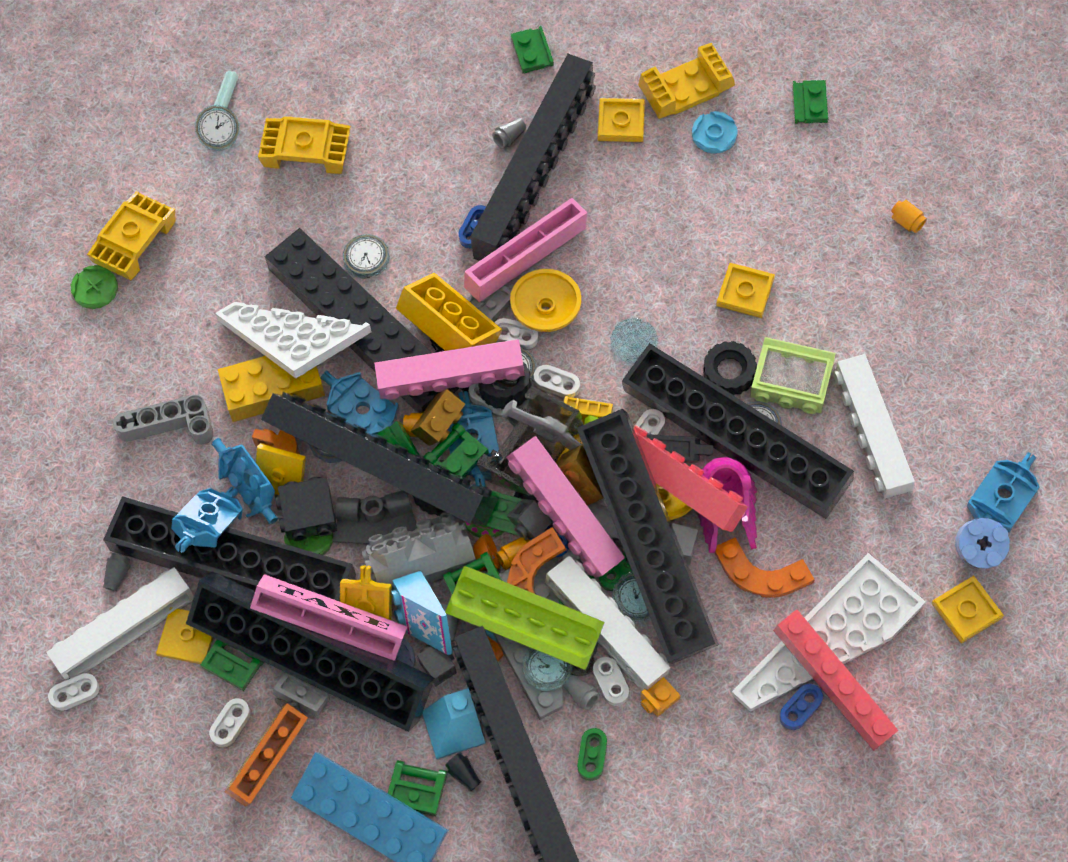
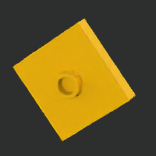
(621, 120)
(745, 290)
(280, 465)
(967, 609)
(181, 640)

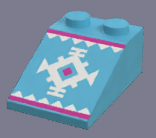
(421, 611)

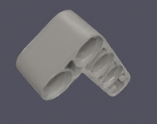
(161, 422)

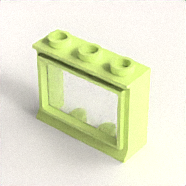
(792, 375)

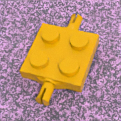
(367, 594)

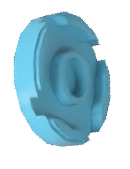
(714, 132)

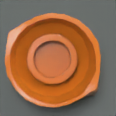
(484, 544)

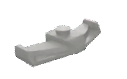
(546, 427)

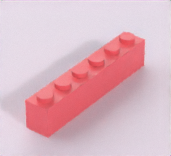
(690, 485)
(835, 680)

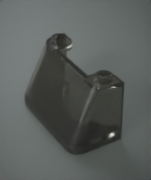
(496, 468)

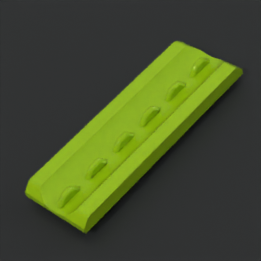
(525, 617)

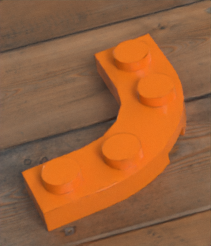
(533, 557)
(758, 581)

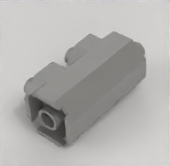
(432, 548)

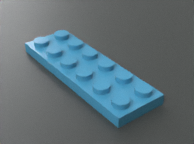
(368, 812)

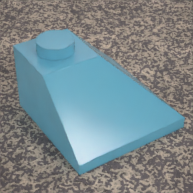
(453, 724)

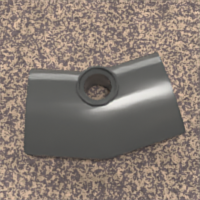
(357, 525)

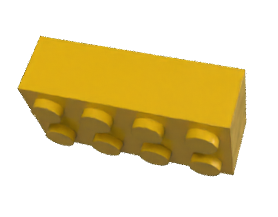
(446, 315)
(252, 383)

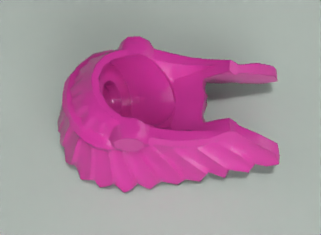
(739, 480)

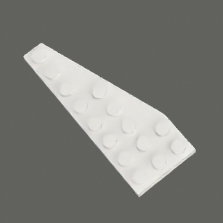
(851, 619)

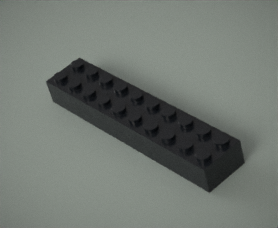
(535, 157)
(334, 293)
(738, 430)
(381, 459)
(147, 535)
(647, 536)
(345, 671)
(513, 746)

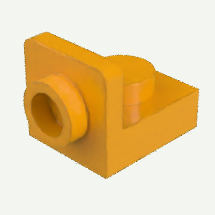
(659, 697)

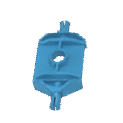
(352, 392)
(480, 421)
(1009, 476)
(246, 478)
(202, 528)

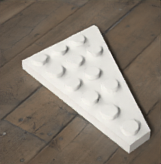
(290, 337)

